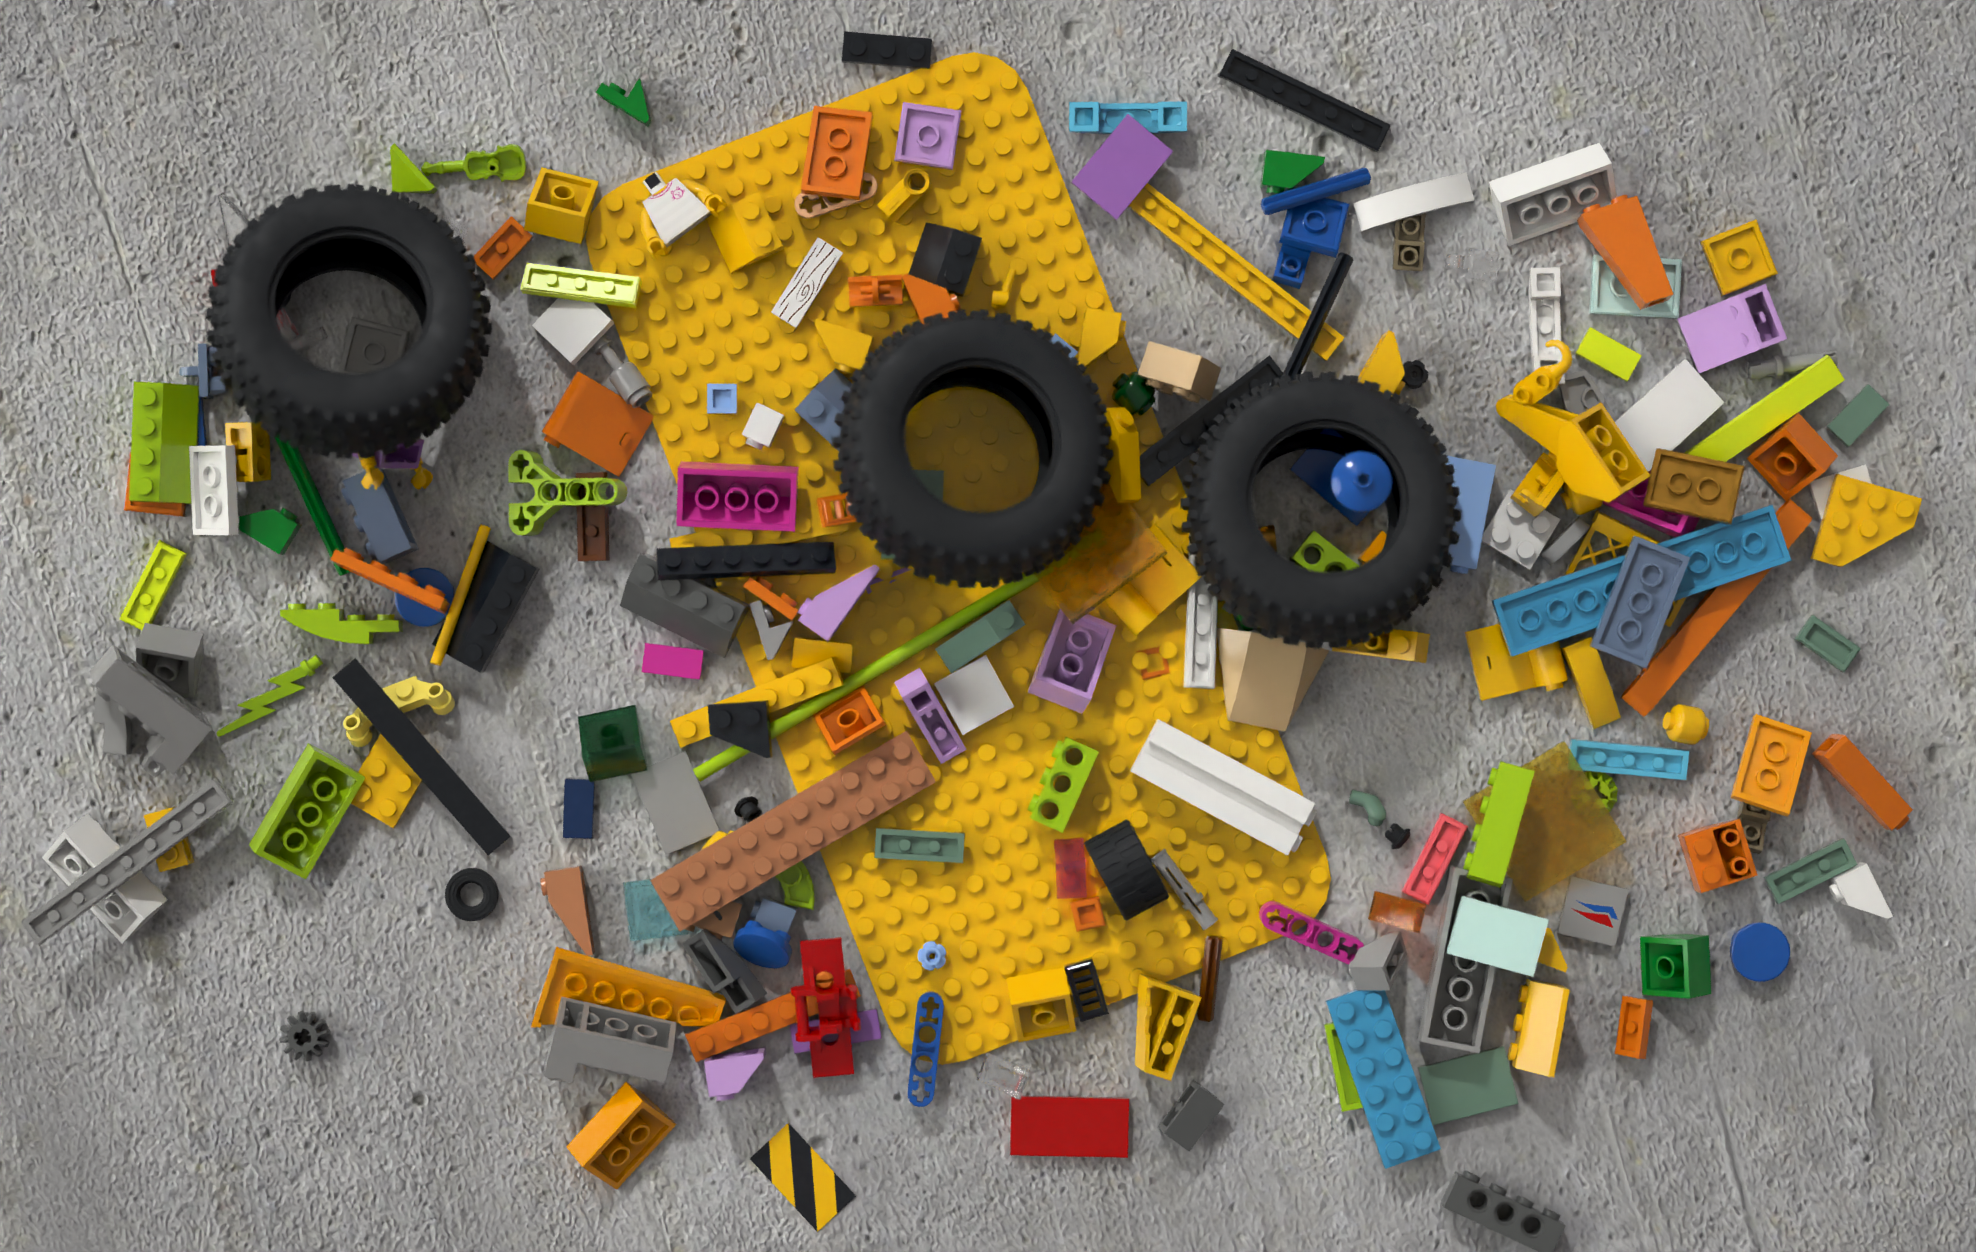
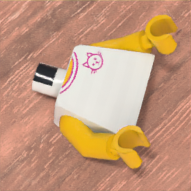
(674, 210)

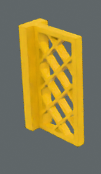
(1622, 533)

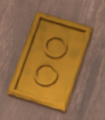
(1693, 486)

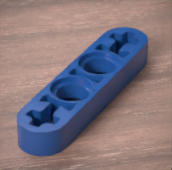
(922, 1048)

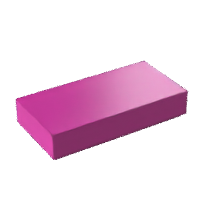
(672, 661)

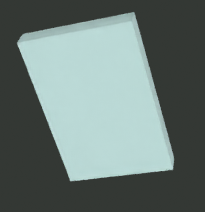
(1611, 298)
(1497, 936)

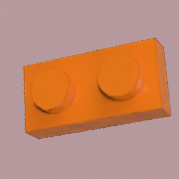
(502, 248)
(762, 588)
(1634, 1027)

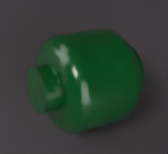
(1133, 393)

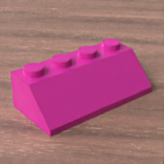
(737, 496)

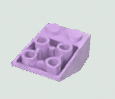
(1732, 328)

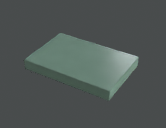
(1468, 1085)

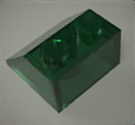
(612, 743)

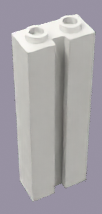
(1223, 787)

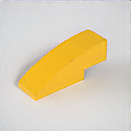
(1591, 682)

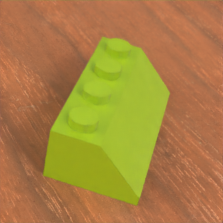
(162, 431)
(306, 811)

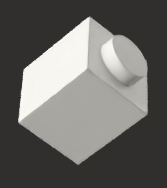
(762, 426)

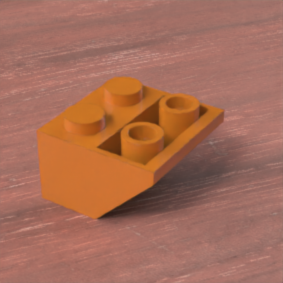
(1717, 855)

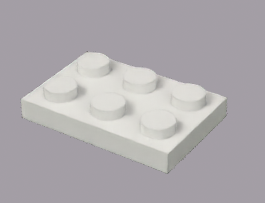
(214, 490)

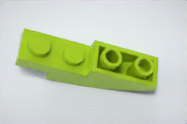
(330, 623)

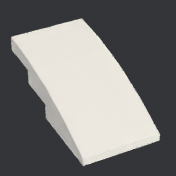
(1668, 412)

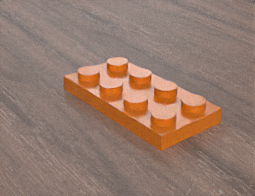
(381, 575)

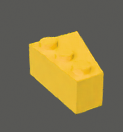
(1162, 1025)

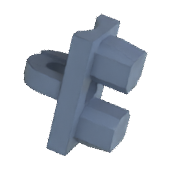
(208, 384)

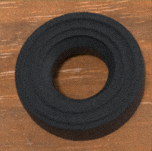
(454, 900)

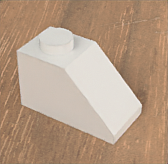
(1859, 890)

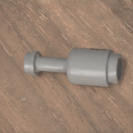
(625, 376)

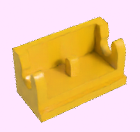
(1539, 485)

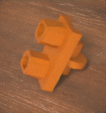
(875, 290)

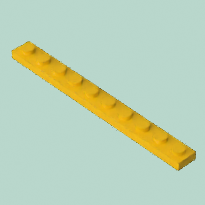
(1231, 267)

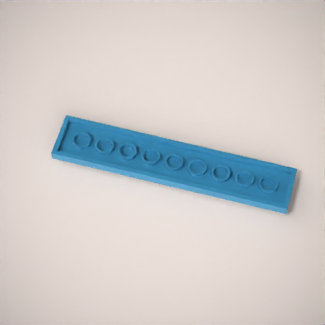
(1579, 598)

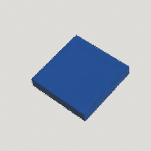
(1315, 226)

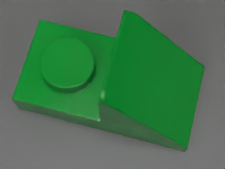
(633, 105)

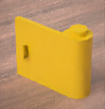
(1154, 588)
(1516, 673)

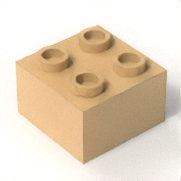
(1179, 372)

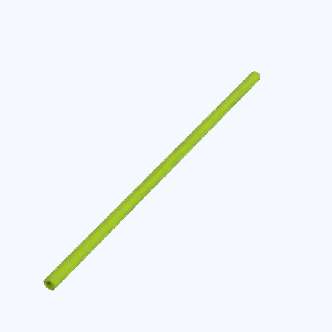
(872, 671)

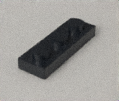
(886, 50)

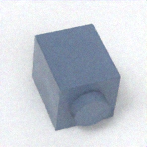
(773, 914)

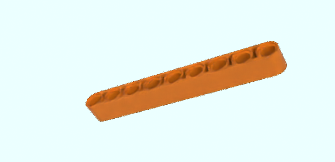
(1703, 624)

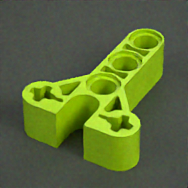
(543, 479)

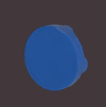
(418, 613)
(763, 945)
(1759, 951)

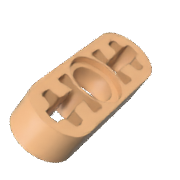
(817, 211)

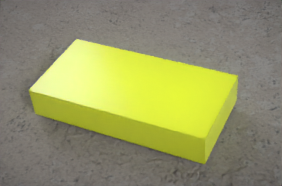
(1608, 354)

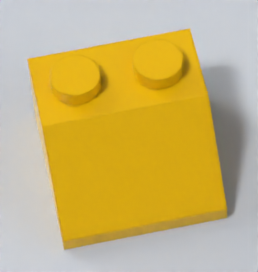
(560, 205)
(745, 233)
(1099, 334)
(1385, 365)
(1041, 1004)

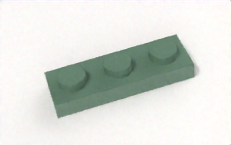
(919, 845)
(1810, 871)

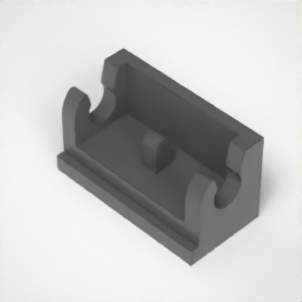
(1191, 1115)

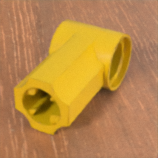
(902, 197)

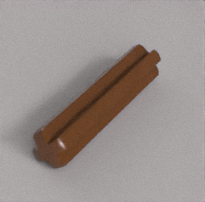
(1209, 978)

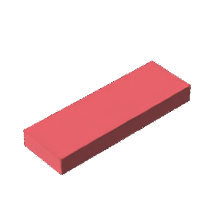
(1434, 858)

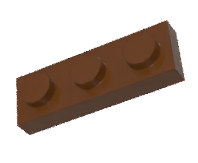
(592, 526)

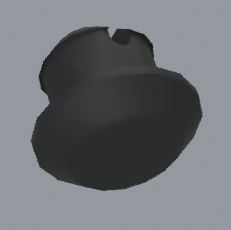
(747, 808)
(1398, 836)

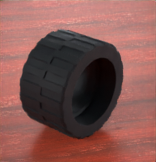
(1126, 869)

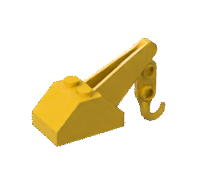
(1588, 446)

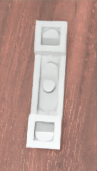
(1413, 201)
(1545, 316)

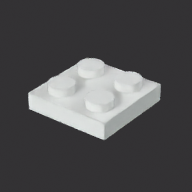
(1518, 532)

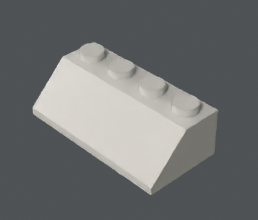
(1552, 193)
(82, 849)

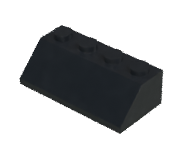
(489, 606)

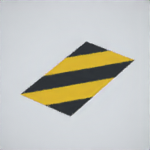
(802, 1177)

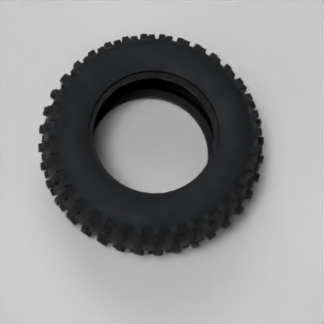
(348, 233)
(1029, 375)
(1269, 587)

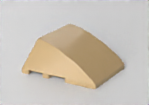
(1265, 677)

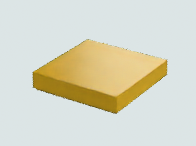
(1738, 257)

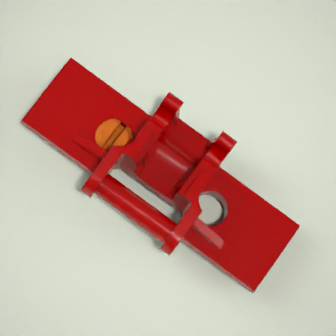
(836, 1006)

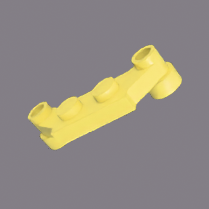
(407, 696)

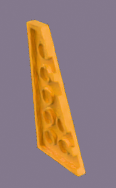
(624, 989)

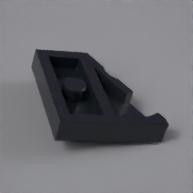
(743, 725)

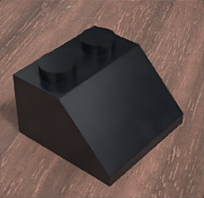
(945, 257)

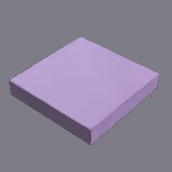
(927, 135)

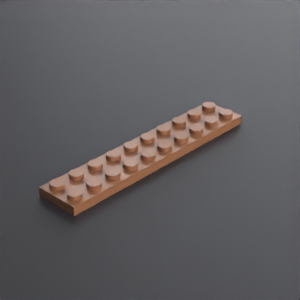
(792, 831)

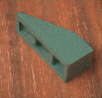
(980, 636)

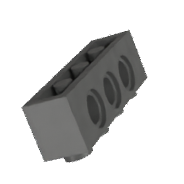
(1542, 1238)

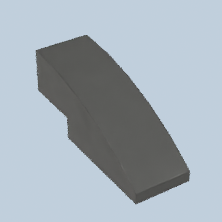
(724, 970)

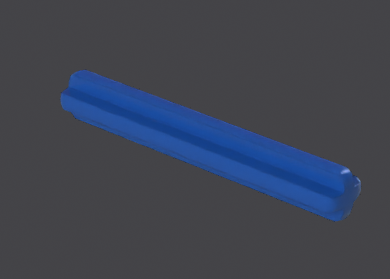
(1315, 191)

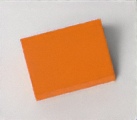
(849, 720)

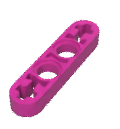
(1310, 936)

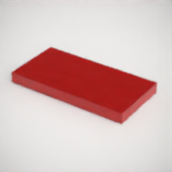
(1069, 1126)

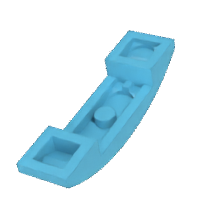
(1105, 117)

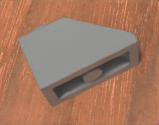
(1378, 962)

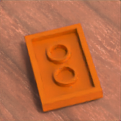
(836, 152)

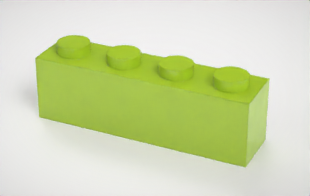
(1499, 825)

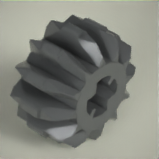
(296, 1027)

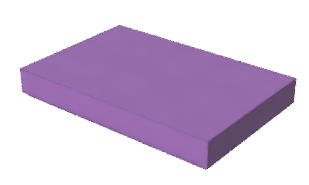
(1122, 167)

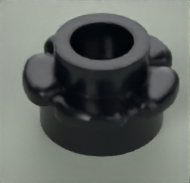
(1421, 374)

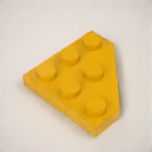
(1861, 519)

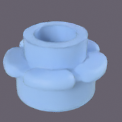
(927, 962)

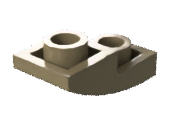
(1409, 243)
(1754, 825)

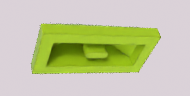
(406, 175)

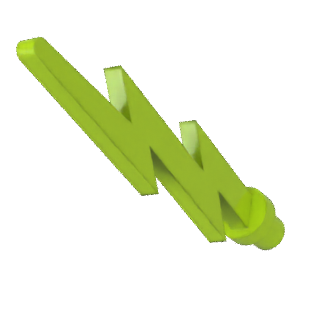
(285, 688)

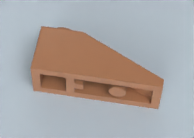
(569, 900)

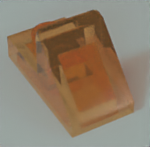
(1397, 911)

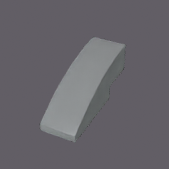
(117, 726)

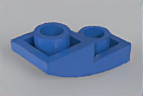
(1291, 266)

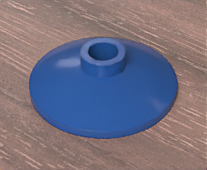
(1351, 492)

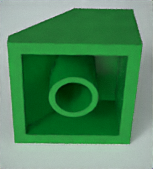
(1675, 965)

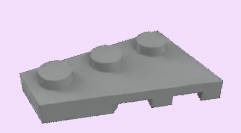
(1581, 393)

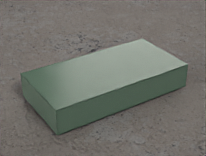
(1857, 415)
(1827, 643)

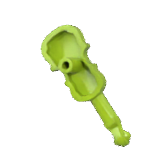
(506, 162)

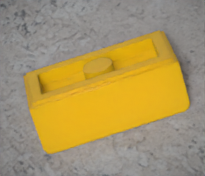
(810, 652)

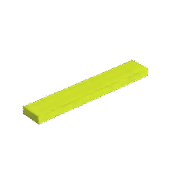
(1770, 411)

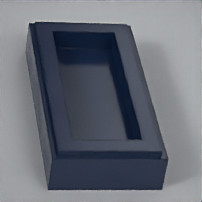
(578, 808)

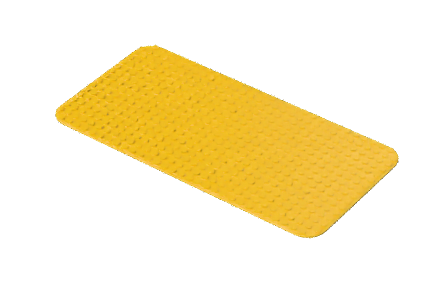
(717, 327)

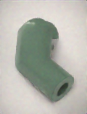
(1371, 803)

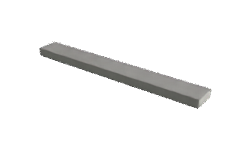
(127, 862)

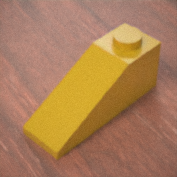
(1125, 463)

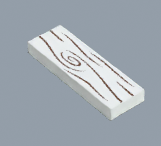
(807, 282)

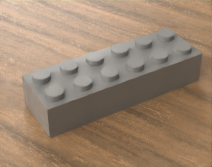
(1457, 986)

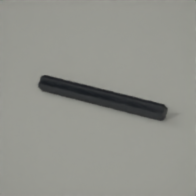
(1318, 315)

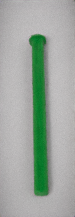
(312, 500)

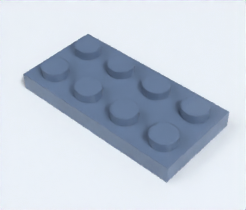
(1639, 602)

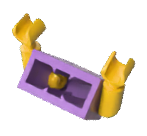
(402, 458)

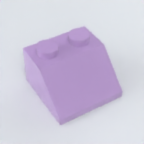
(730, 1071)

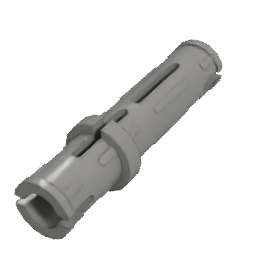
(1780, 366)
(1205, 917)

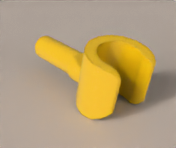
(1000, 298)

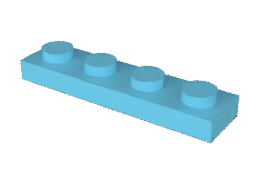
(1631, 759)

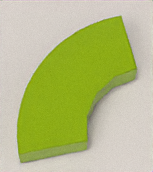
(797, 886)

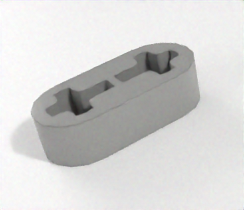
(1565, 540)

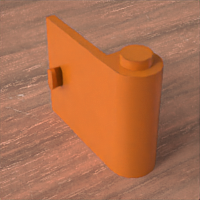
(594, 422)

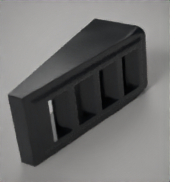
(1079, 966)

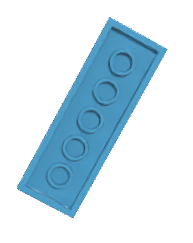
(1383, 1076)

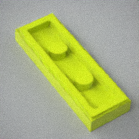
(153, 585)

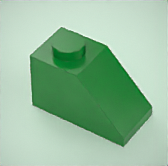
(1286, 170)
(271, 528)

